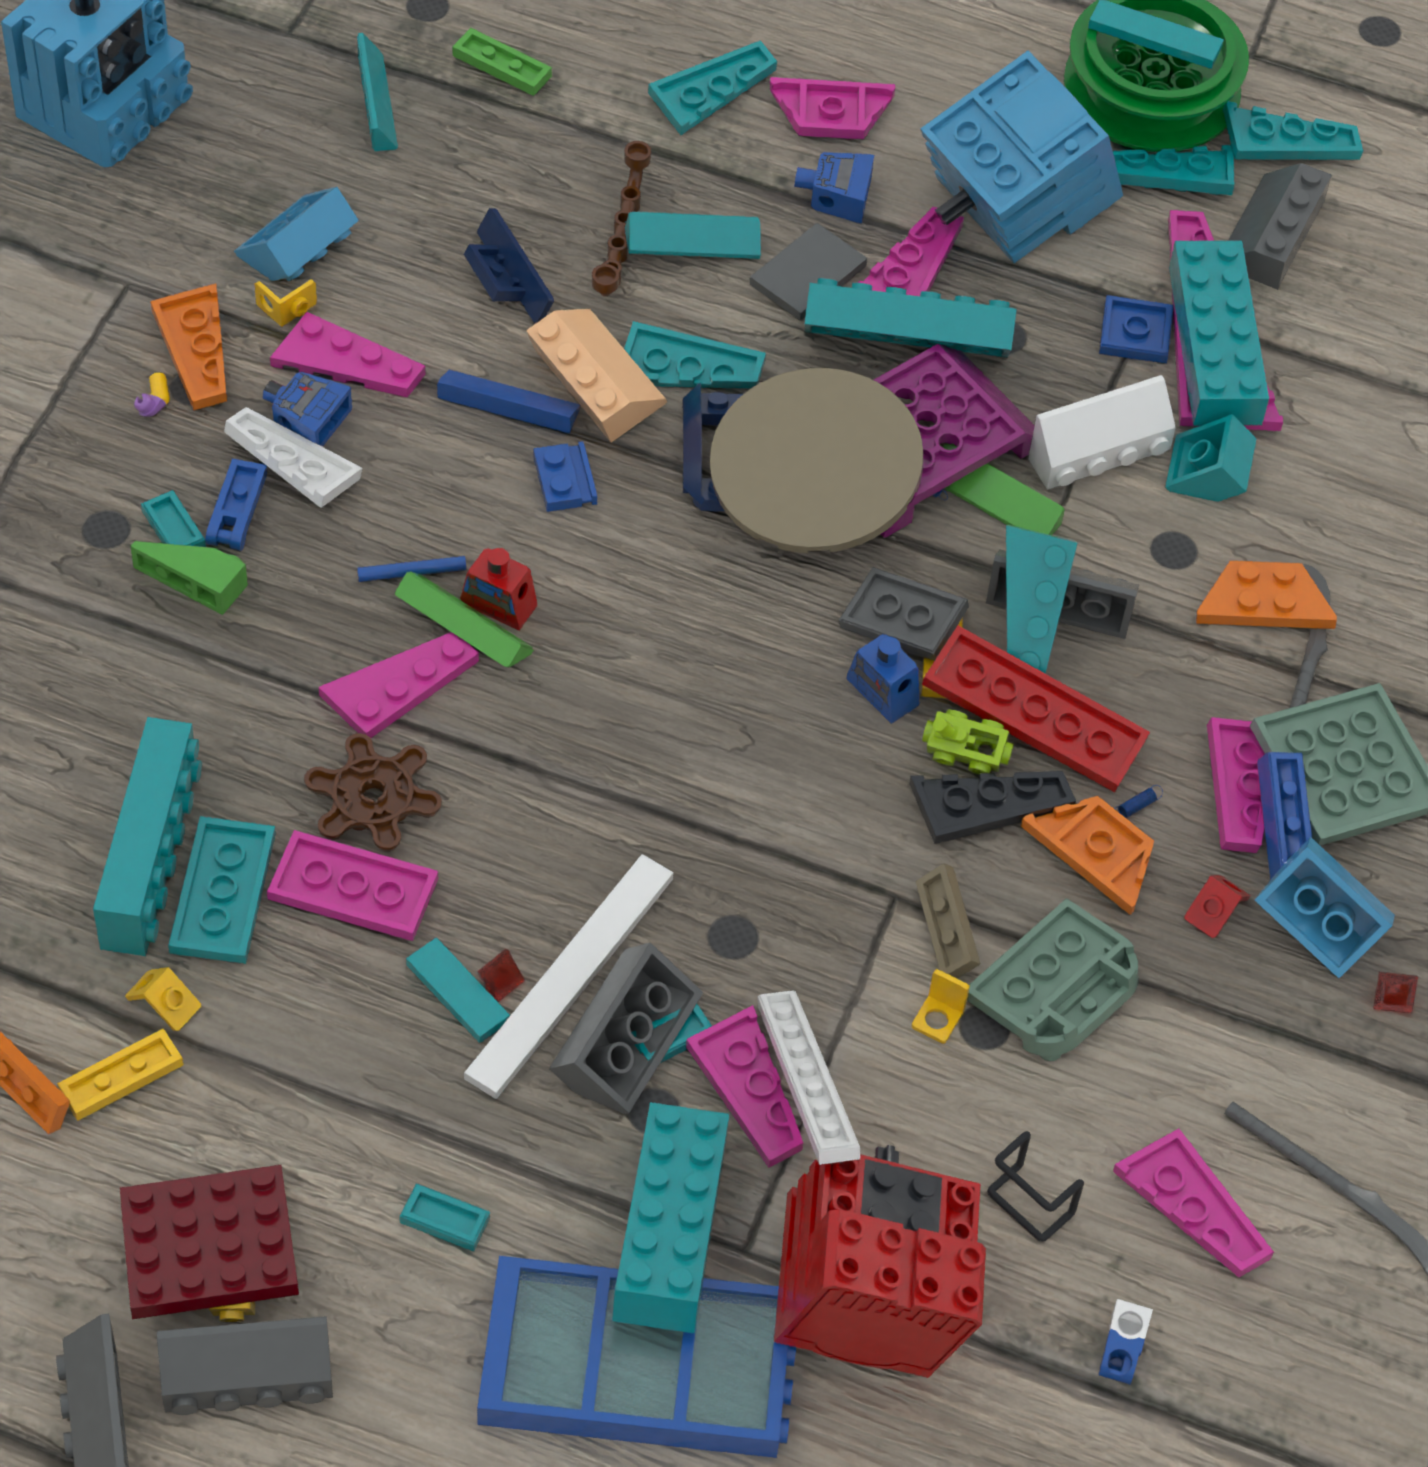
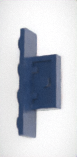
(506, 268)

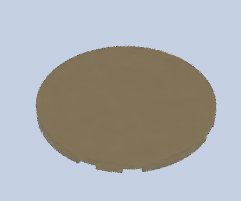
(816, 460)

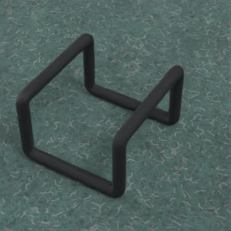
(1011, 1173)

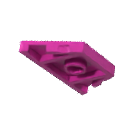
(831, 107)

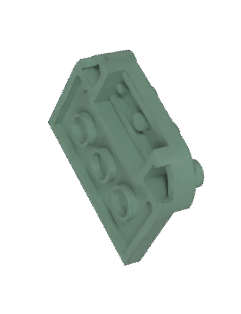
(1058, 981)

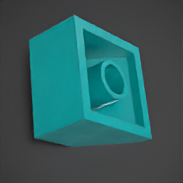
(1212, 460)

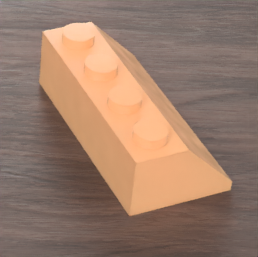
(595, 370)

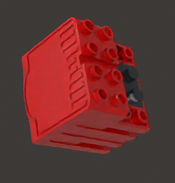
(881, 1264)

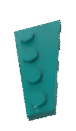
(705, 88)
(1188, 171)
(686, 360)

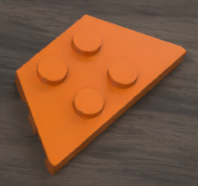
(1266, 596)
(1097, 846)

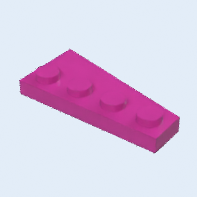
(392, 687)
(1192, 1197)

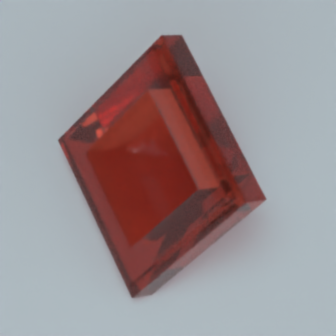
(501, 975)
(1395, 992)

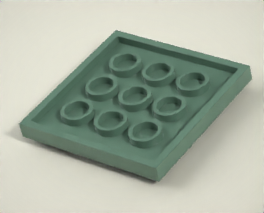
(1355, 760)

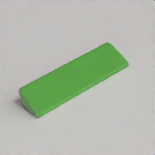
(1007, 499)
(462, 620)

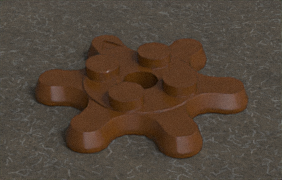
(367, 771)

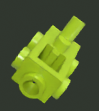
(959, 739)

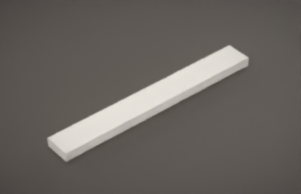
(568, 977)
(808, 1078)

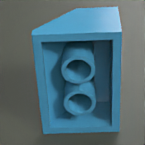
(299, 235)
(1325, 908)

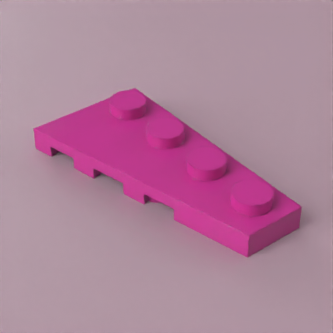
(918, 257)
(334, 351)
(1236, 784)
(742, 1073)

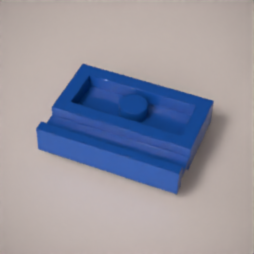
(565, 476)

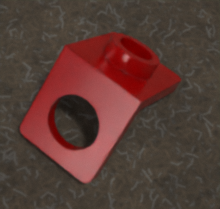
(1215, 905)

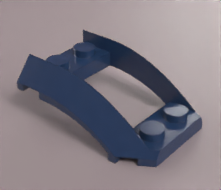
(697, 411)

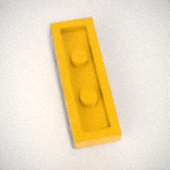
(121, 1074)

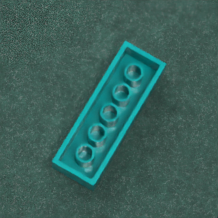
(909, 319)
(1218, 332)
(146, 837)
(671, 1218)

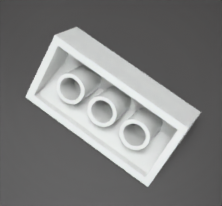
(1102, 433)

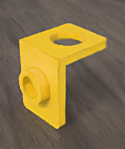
(290, 306)
(166, 996)
(945, 996)

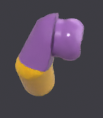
(157, 399)

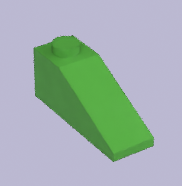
(195, 571)

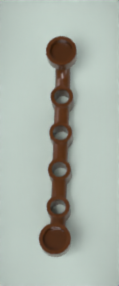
(608, 275)

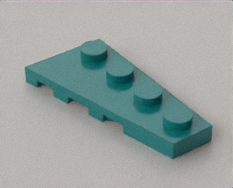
(1288, 137)
(1036, 588)

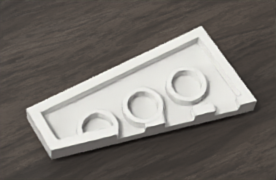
(297, 460)

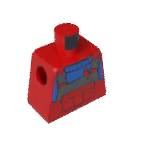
(500, 588)

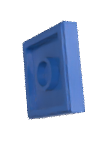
(1136, 329)

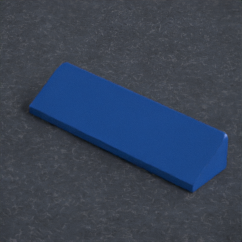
(508, 401)
(1283, 806)

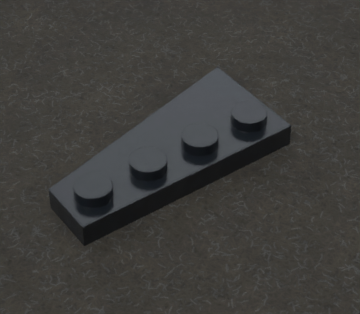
(975, 805)

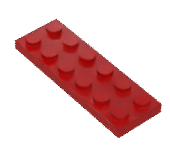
(1036, 708)

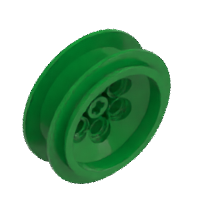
(1150, 96)

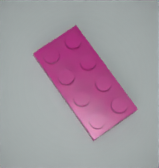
(353, 885)

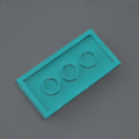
(222, 890)

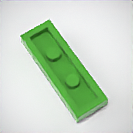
(502, 61)

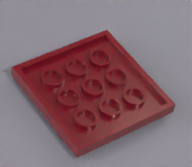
(207, 1242)

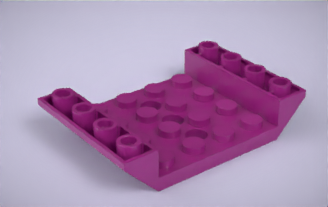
(965, 413)

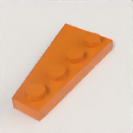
(194, 341)

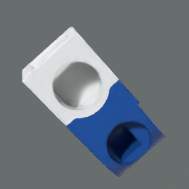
(1124, 1341)

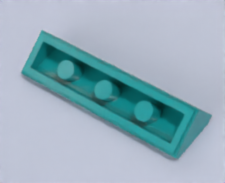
(376, 95)
(693, 235)

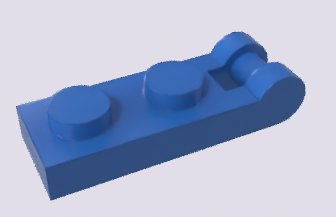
(236, 503)

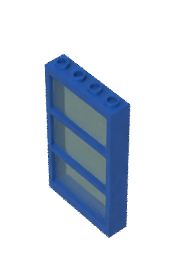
(573, 1371)

